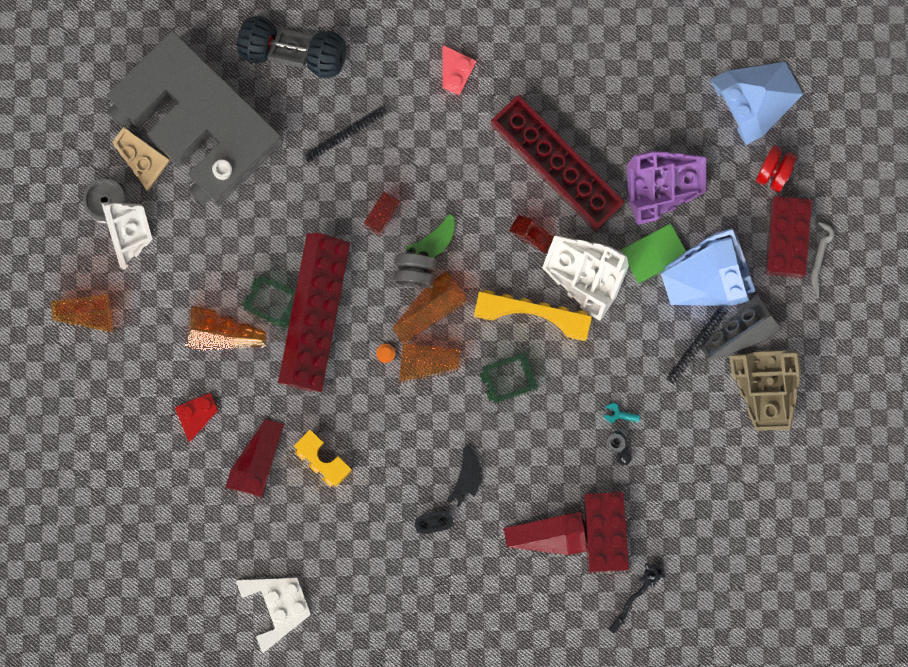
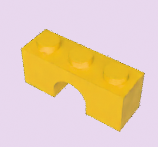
(333, 472)

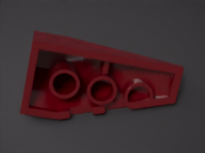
(254, 465)
(552, 535)

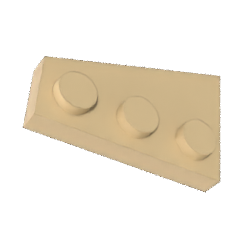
(141, 157)

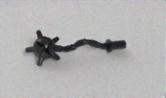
(651, 576)

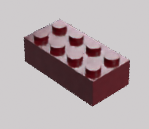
(788, 237)
(605, 532)

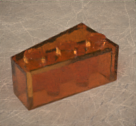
(88, 312)
(427, 361)

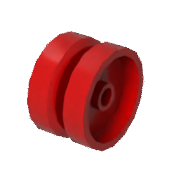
(777, 169)

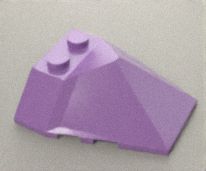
(662, 182)

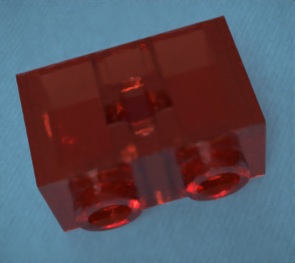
(381, 213)

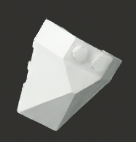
(587, 271)

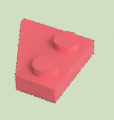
(455, 70)

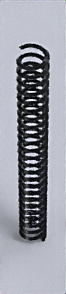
(344, 133)
(677, 367)

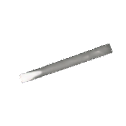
(819, 257)

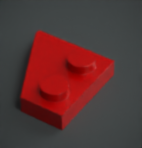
(196, 414)

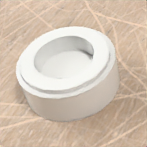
(222, 169)

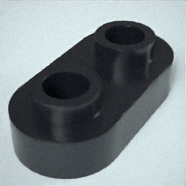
(433, 522)

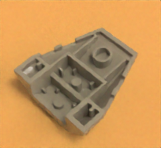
(768, 385)

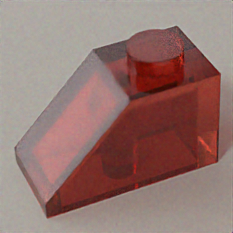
(531, 233)

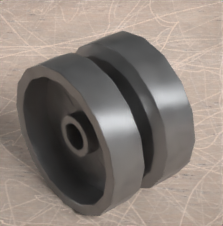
(101, 191)
(414, 270)

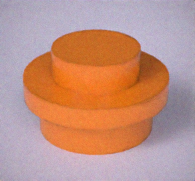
(385, 353)

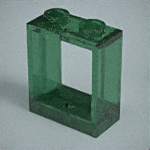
(248, 301)
(527, 371)

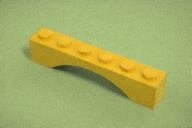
(571, 324)

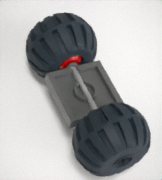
(321, 52)

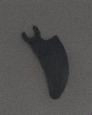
(469, 477)

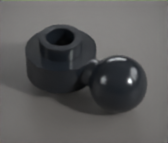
(623, 457)

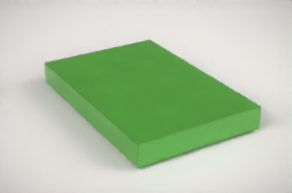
(653, 253)

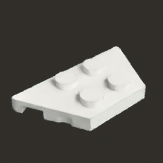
(128, 229)

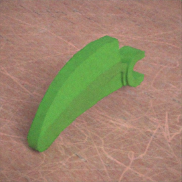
(437, 241)

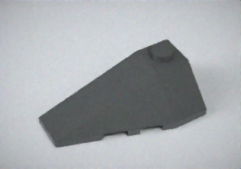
(747, 327)

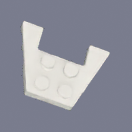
(284, 602)

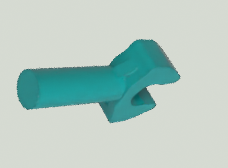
(619, 414)

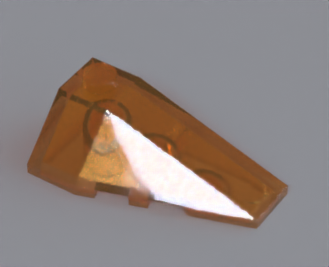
(430, 307)
(213, 332)

